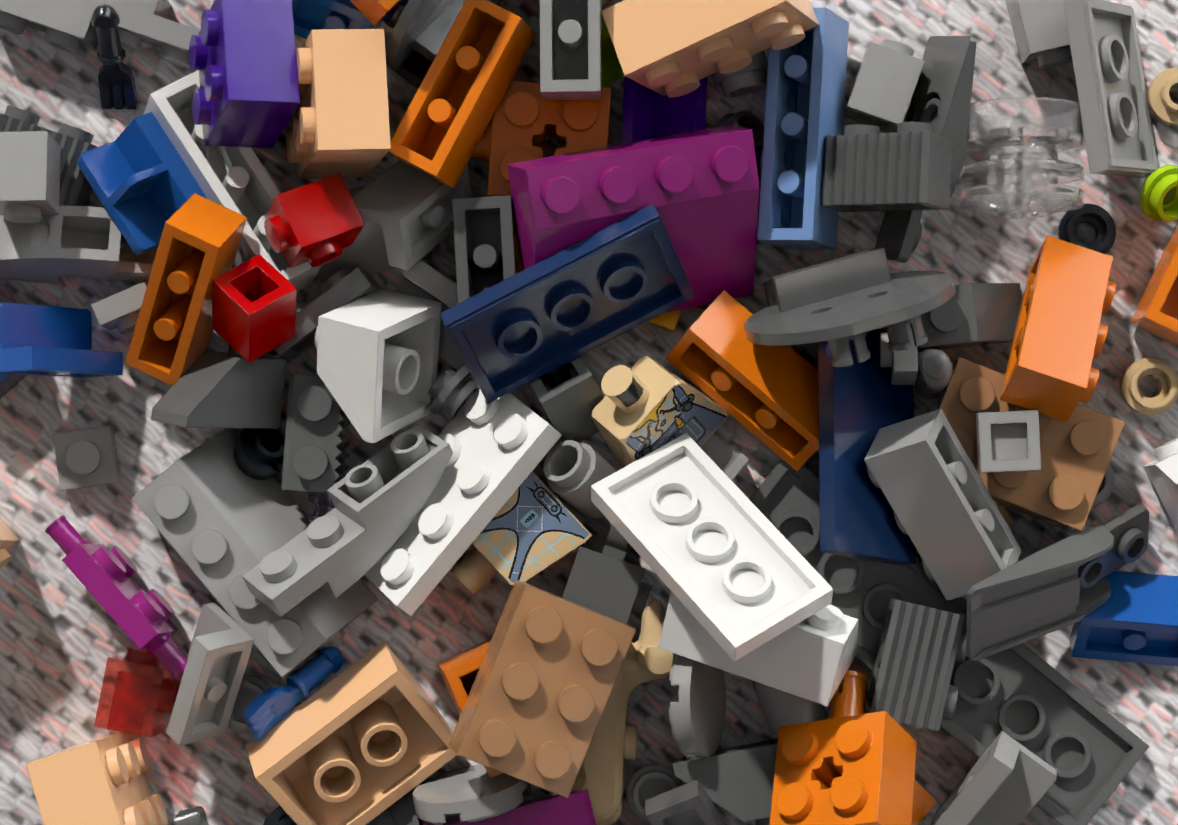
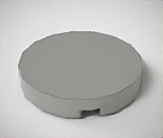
(700, 713)
(469, 794)

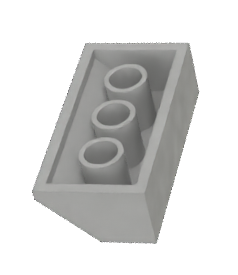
(225, 528)

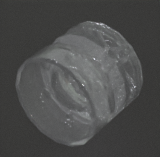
(1022, 157)

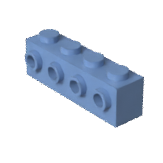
(800, 109)

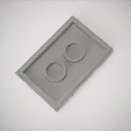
(1111, 88)

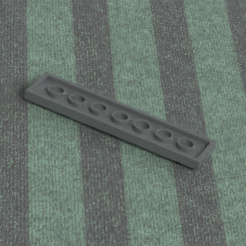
(995, 694)

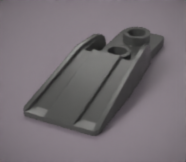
(944, 101)
(1052, 585)

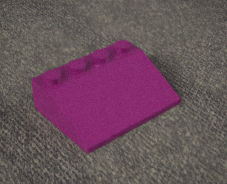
(696, 180)

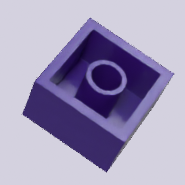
(245, 72)

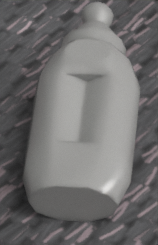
(933, 373)

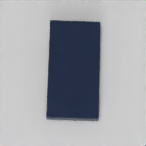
(568, 304)
(852, 409)

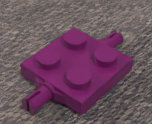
(110, 581)

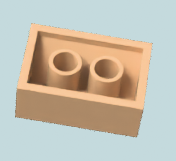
(353, 745)

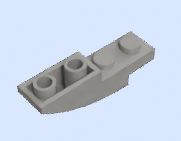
(69, 24)
(71, 243)
(369, 515)

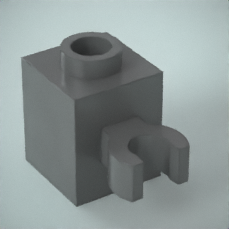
(607, 581)

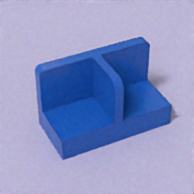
(140, 181)

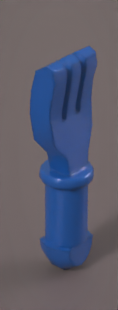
(277, 702)

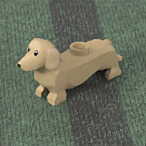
(614, 739)

